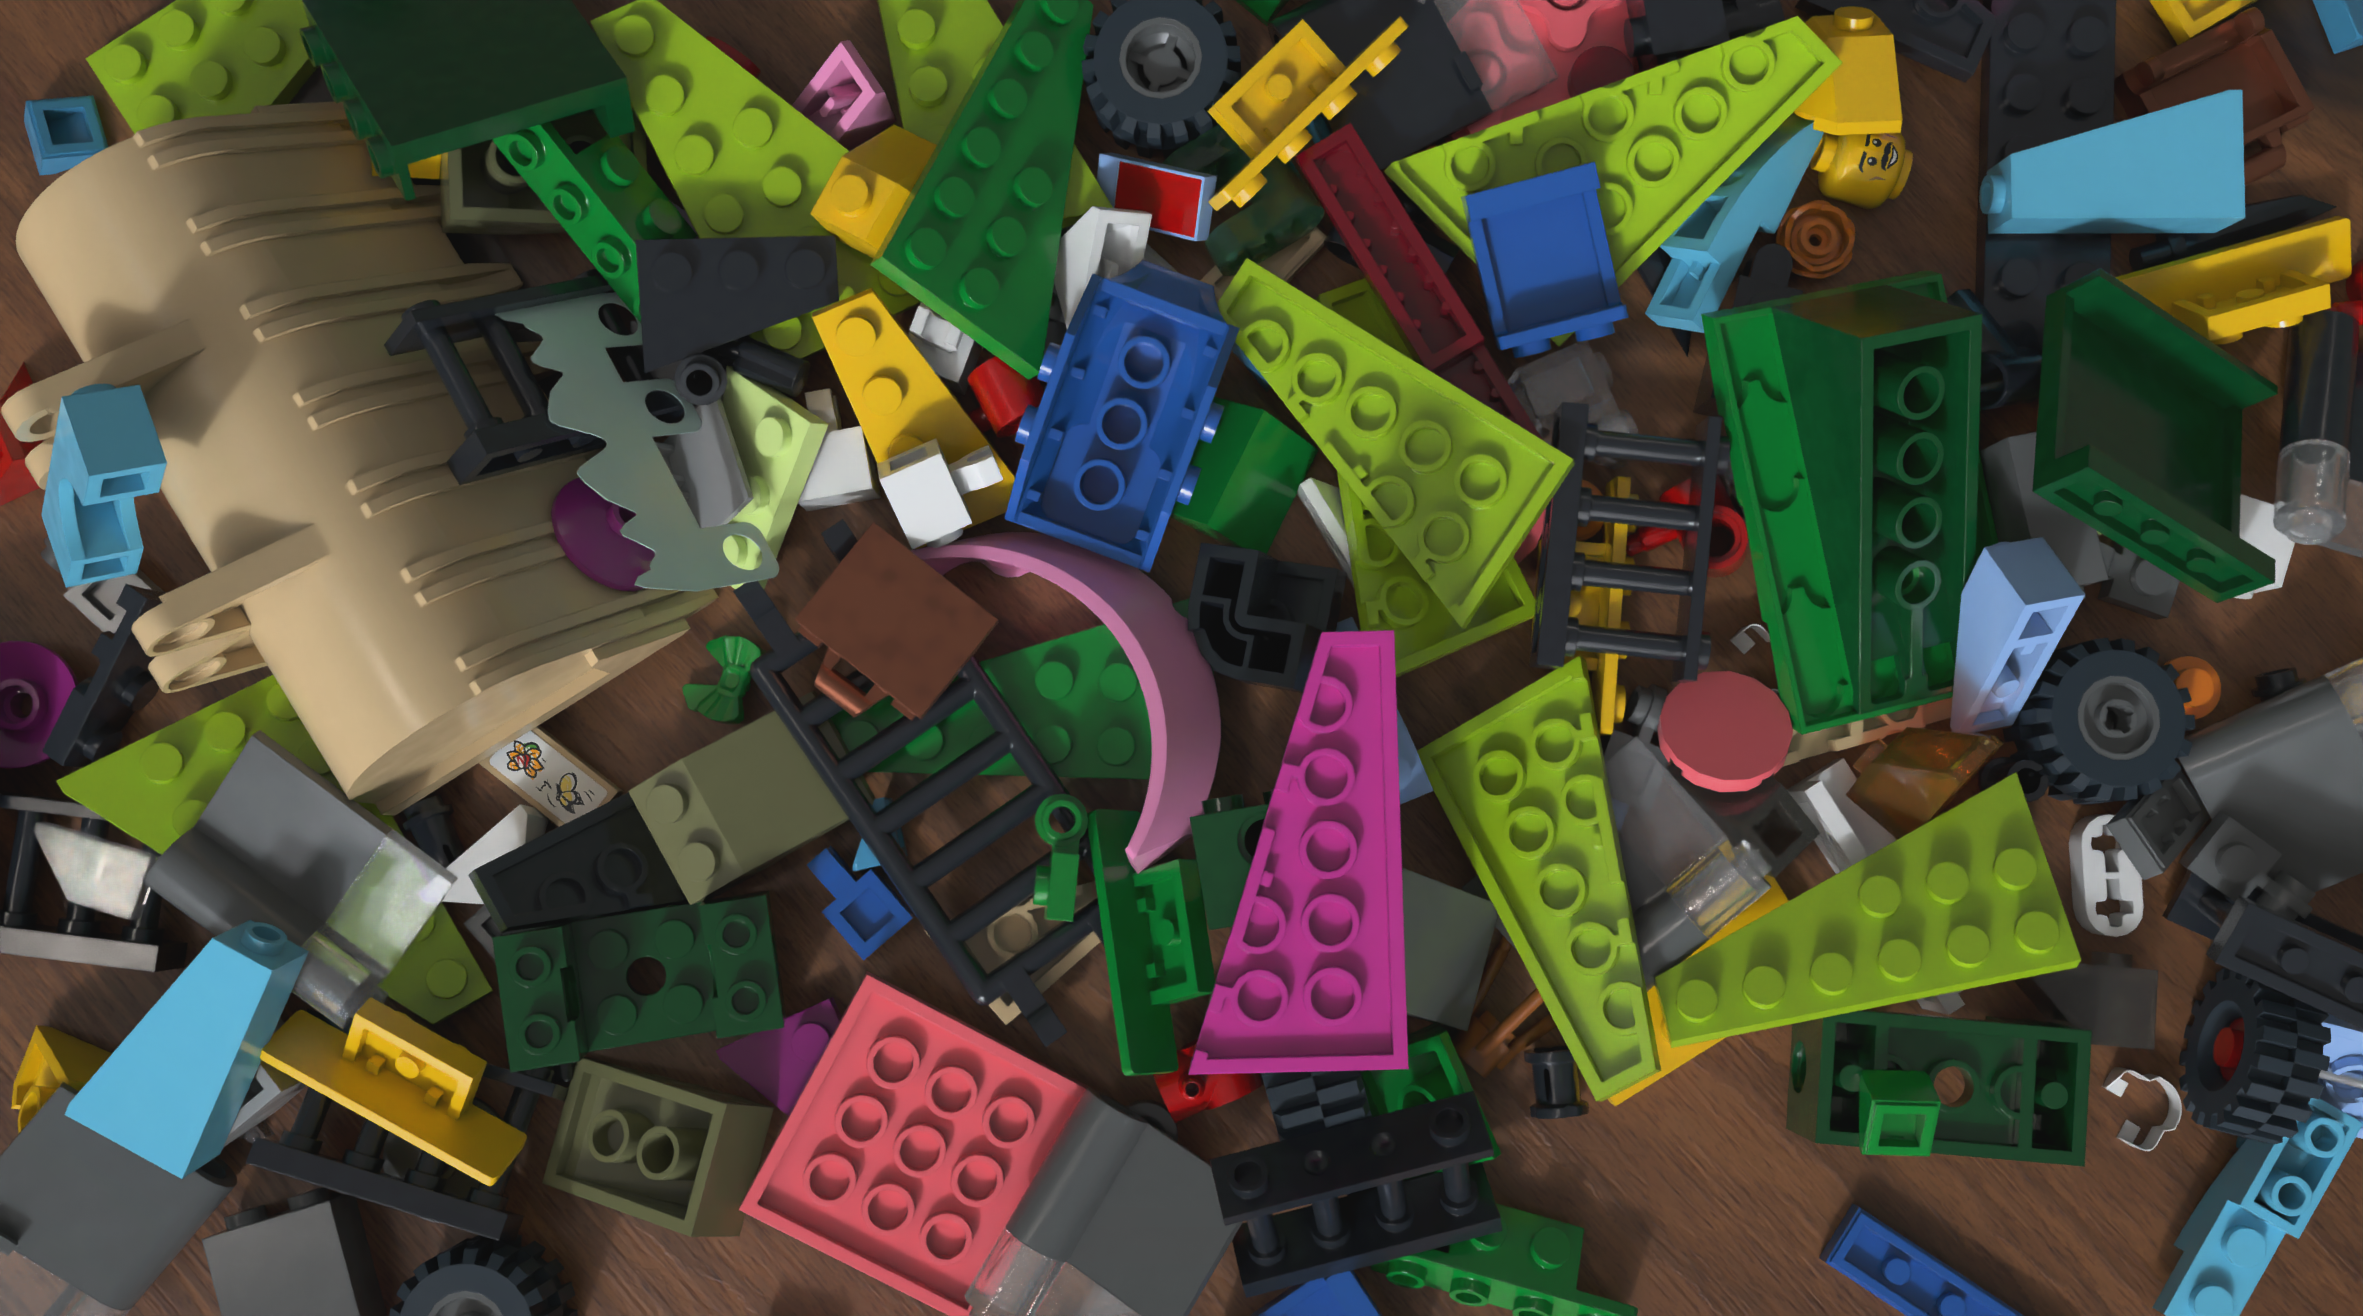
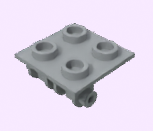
(708, 468)

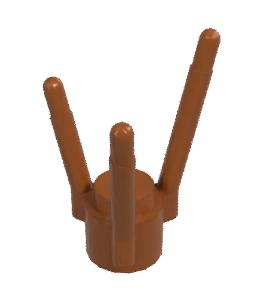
(1488, 1040)

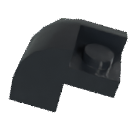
(1261, 614)

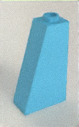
(2134, 176)
(195, 1053)

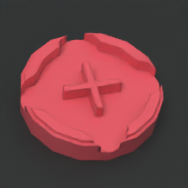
(1725, 731)

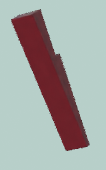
(1404, 271)

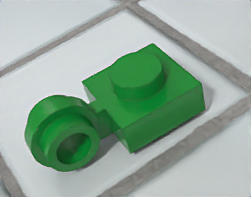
(1057, 883)

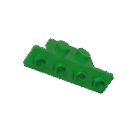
(598, 199)
(1151, 942)
(1521, 1268)

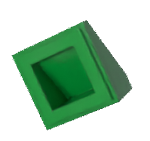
(1897, 1112)

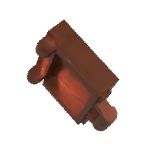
(2227, 57)
(893, 625)

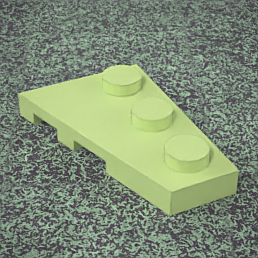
(777, 452)

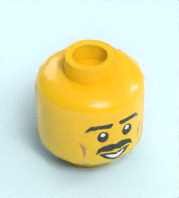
(1862, 167)

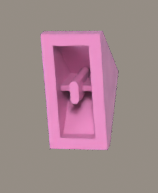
(846, 99)

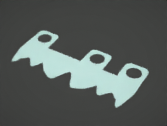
(631, 467)

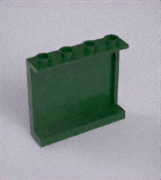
(459, 73)
(2147, 434)

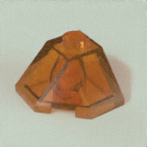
(1918, 775)

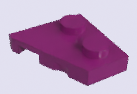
(783, 1058)

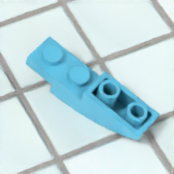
(1719, 232)
(2250, 1209)

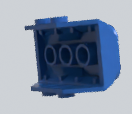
(1123, 413)

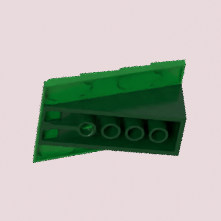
(1857, 486)

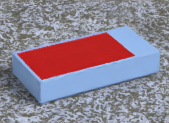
(1170, 193)

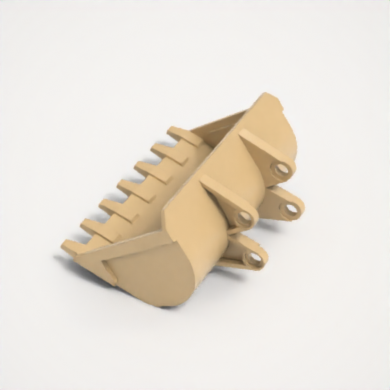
(252, 301)

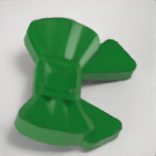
(724, 701)

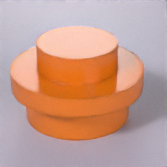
(2201, 682)

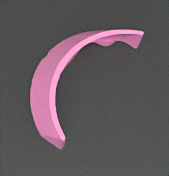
(1164, 655)

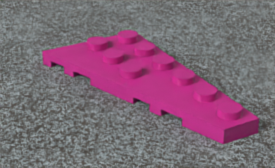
(1320, 923)

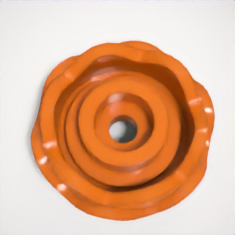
(1832, 230)

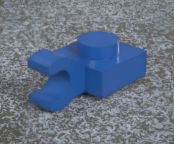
(864, 909)

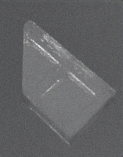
(97, 870)

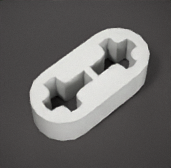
(2099, 875)

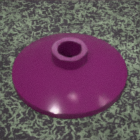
(592, 538)
(48, 678)

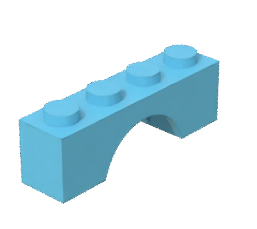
(98, 464)

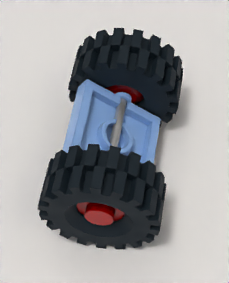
(2263, 1057)

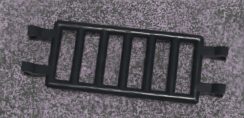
(877, 827)

